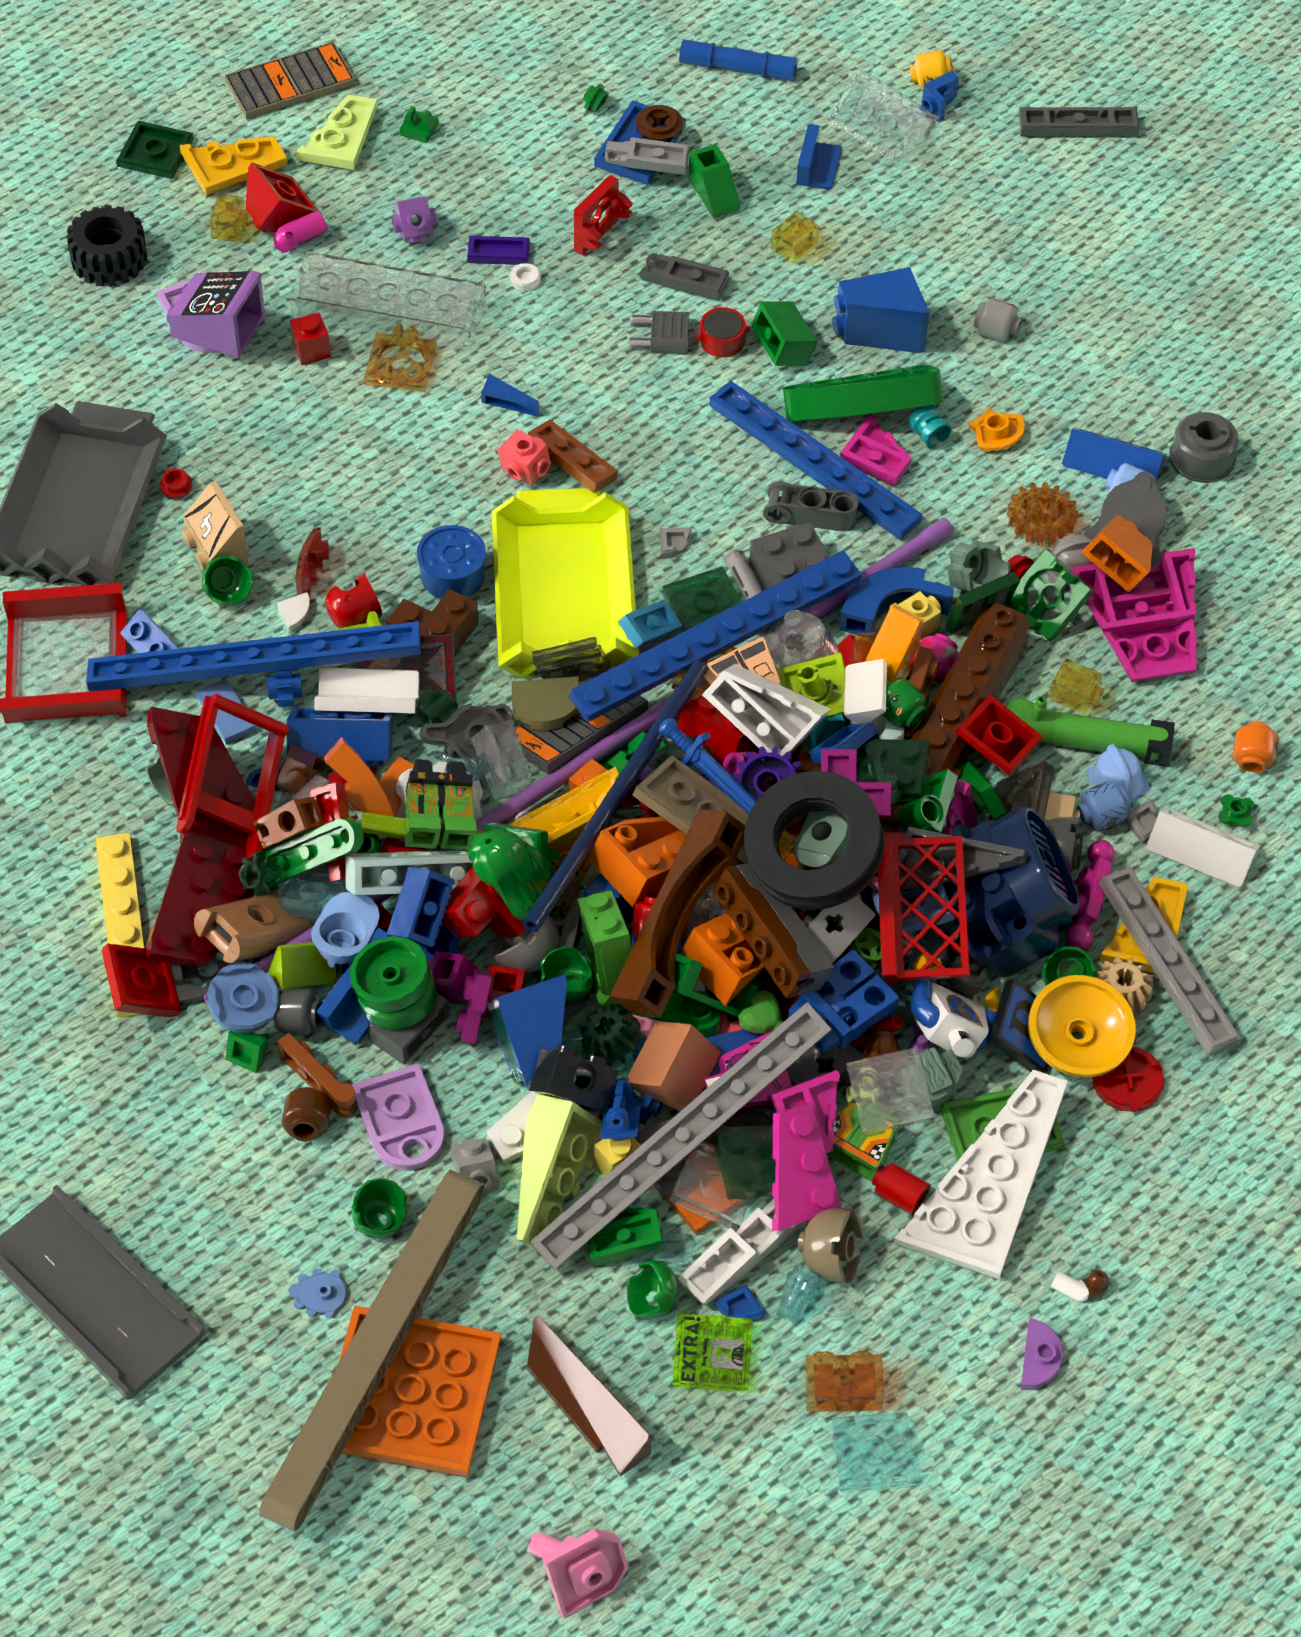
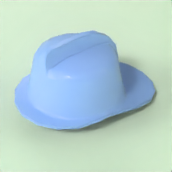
(1120, 768)
(344, 927)

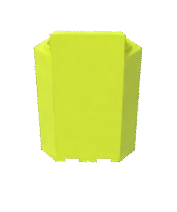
(561, 574)

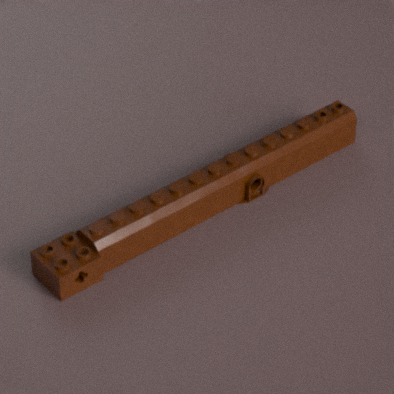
(978, 671)

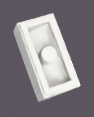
(865, 690)

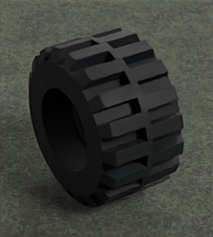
(107, 262)

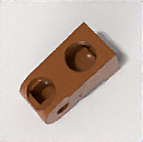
(288, 822)

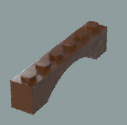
(649, 969)

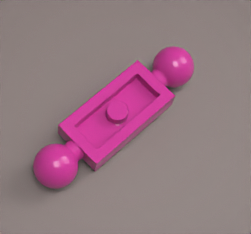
(1101, 855)

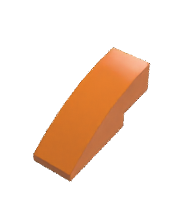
(362, 786)

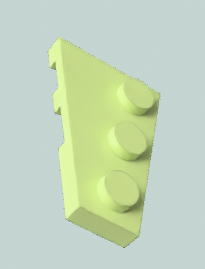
(342, 136)

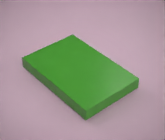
(969, 1116)

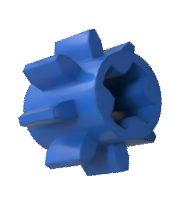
(284, 687)

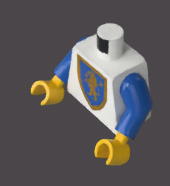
(951, 1018)

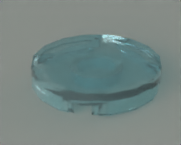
(308, 896)

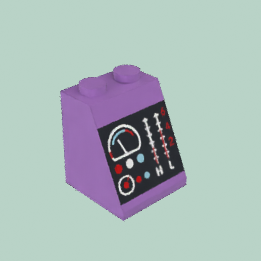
(219, 311)

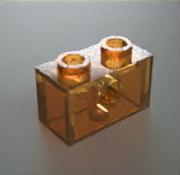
(828, 1394)

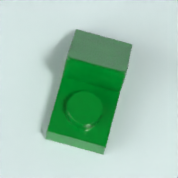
(982, 791)

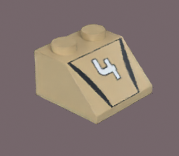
(214, 528)

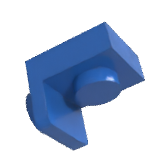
(940, 93)

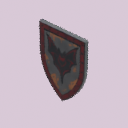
(434, 664)

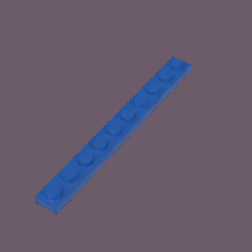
(713, 636)
(254, 656)

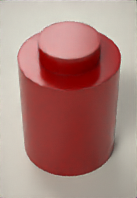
(900, 1187)

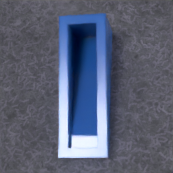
(506, 396)

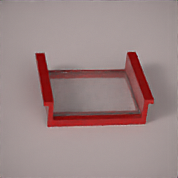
(50, 646)

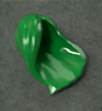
(510, 868)

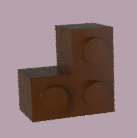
(452, 615)

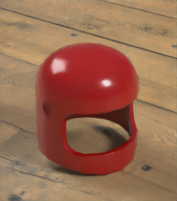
(353, 605)

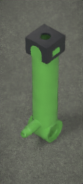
(1095, 733)

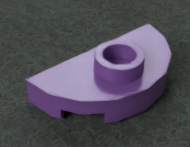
(1042, 1355)

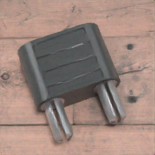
(668, 332)

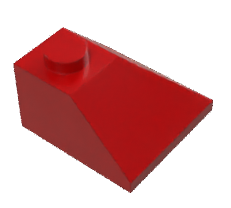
(274, 198)
(999, 735)

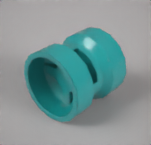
(929, 424)

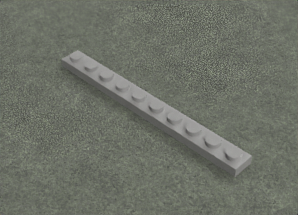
(680, 1136)

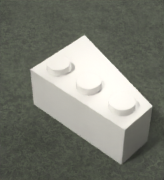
(764, 709)

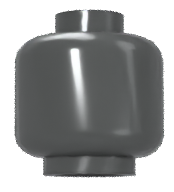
(297, 1012)

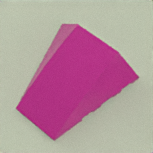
(1153, 622)

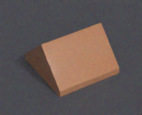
(673, 1064)

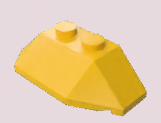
(569, 813)

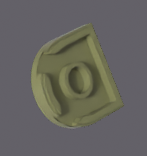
(544, 702)

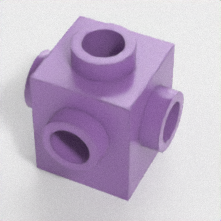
(425, 219)

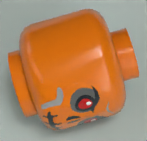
(1255, 747)

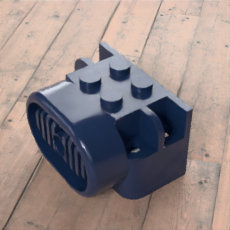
(1016, 908)

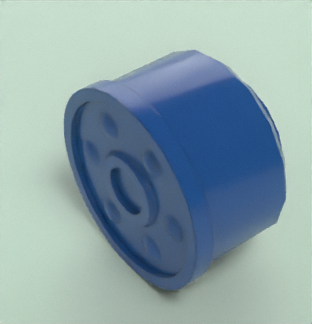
(452, 560)

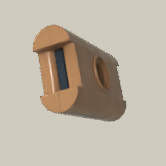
(249, 927)

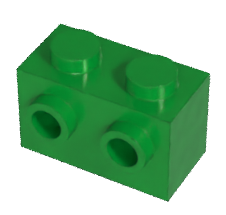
(784, 333)

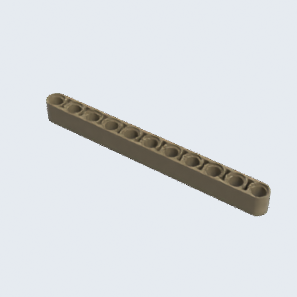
(371, 1351)

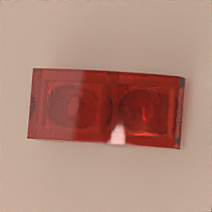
(310, 561)

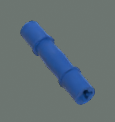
(738, 60)

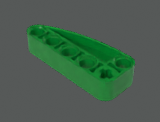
(864, 393)

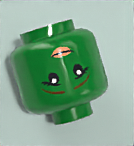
(904, 703)

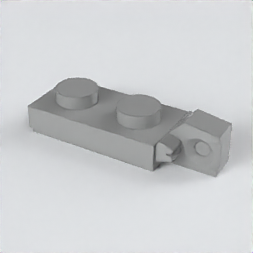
(649, 155)

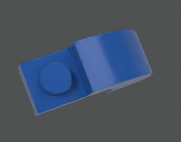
(883, 588)

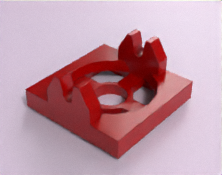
(588, 230)

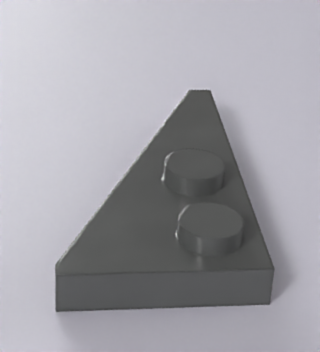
(978, 858)

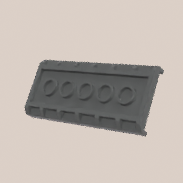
(96, 1294)

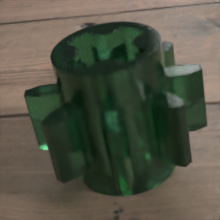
(436, 706)
(260, 873)

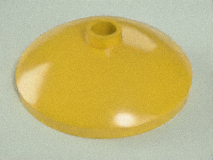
(1086, 1007)

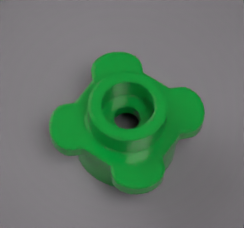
(1233, 817)

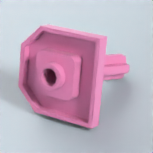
(581, 1567)

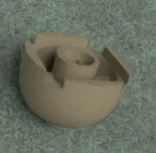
(830, 1241)

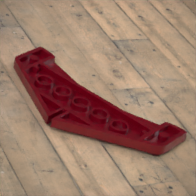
(207, 854)

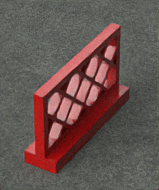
(890, 910)

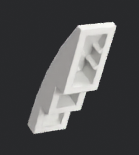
(735, 1255)

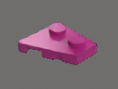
(876, 452)
(821, 1094)

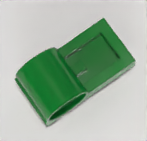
(930, 810)

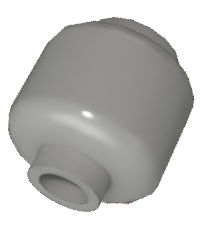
(997, 320)

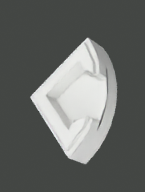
(294, 610)

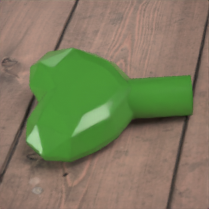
(762, 1015)

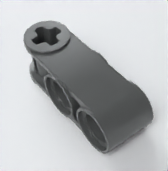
(811, 504)

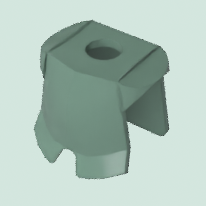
(814, 844)

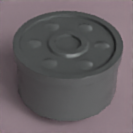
(1204, 447)

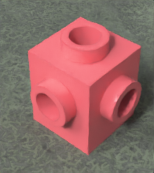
(524, 457)

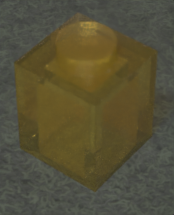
(794, 237)
(1076, 687)

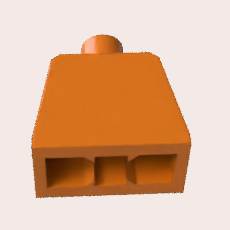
(1121, 552)

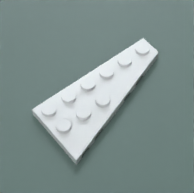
(984, 1194)

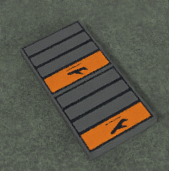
(557, 746)

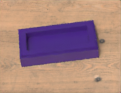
(498, 250)

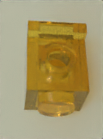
(228, 218)

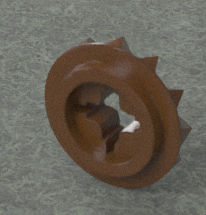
(659, 115)

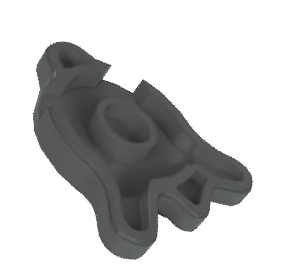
(1136, 502)
(461, 726)

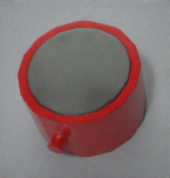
(722, 332)

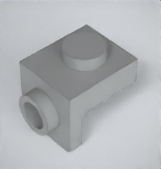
(476, 1161)

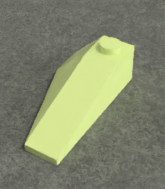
(555, 1150)

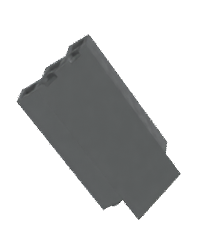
(77, 493)

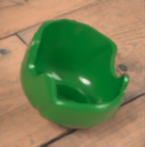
(227, 576)
(1067, 962)
(574, 966)
(379, 1197)
(654, 1277)

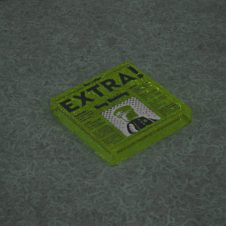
(712, 1353)

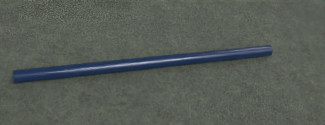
(613, 799)

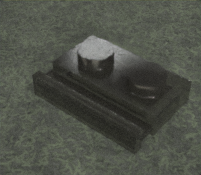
(573, 659)

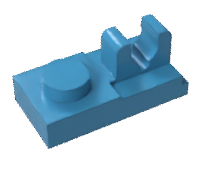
(649, 623)

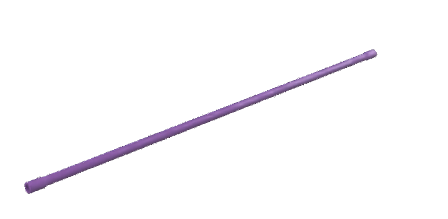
(926, 539)

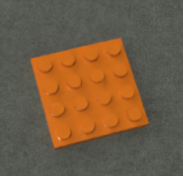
(429, 1398)

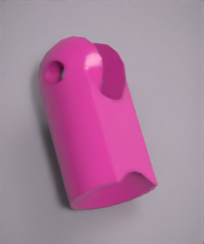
(299, 232)

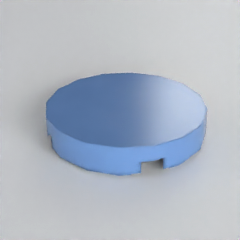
(242, 998)

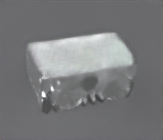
(505, 761)

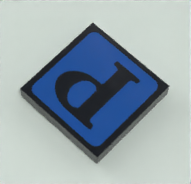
(1011, 1026)

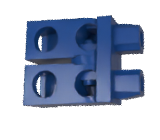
(849, 1001)

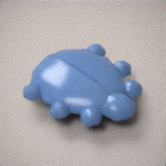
(319, 1292)

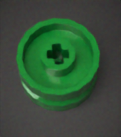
(393, 982)

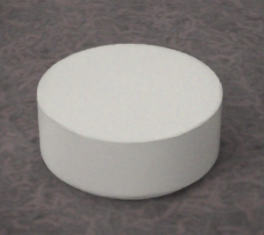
(525, 277)

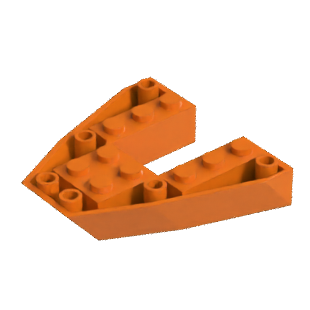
(636, 862)

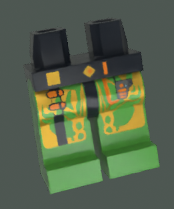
(443, 795)

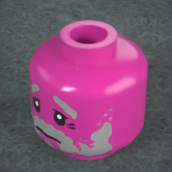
(945, 652)

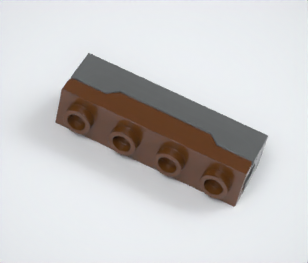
(773, 932)

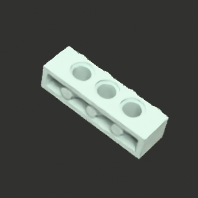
(387, 871)

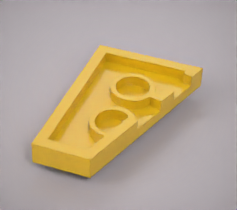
(227, 165)
(1169, 899)

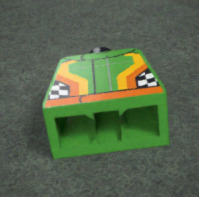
(856, 1151)

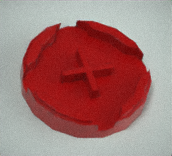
(1133, 1083)

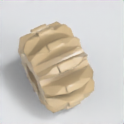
(1136, 983)

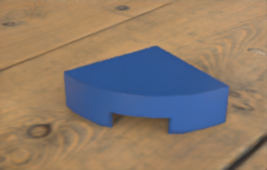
(740, 1305)

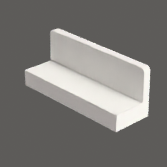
(368, 690)
(1202, 846)

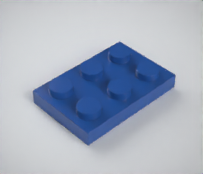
(623, 132)

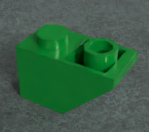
(713, 180)

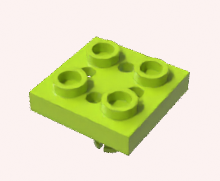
(817, 681)

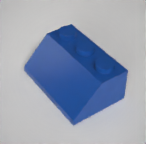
(364, 731)

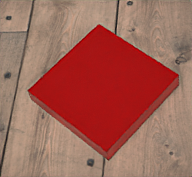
(140, 983)

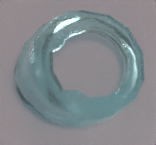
(473, 765)

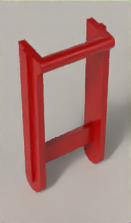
(197, 800)

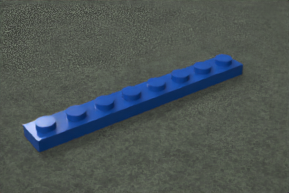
(815, 459)

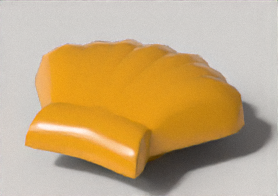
(997, 430)

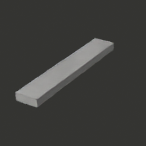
(1169, 961)

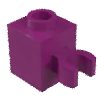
(450, 974)

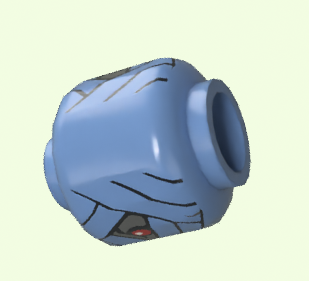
(1104, 805)

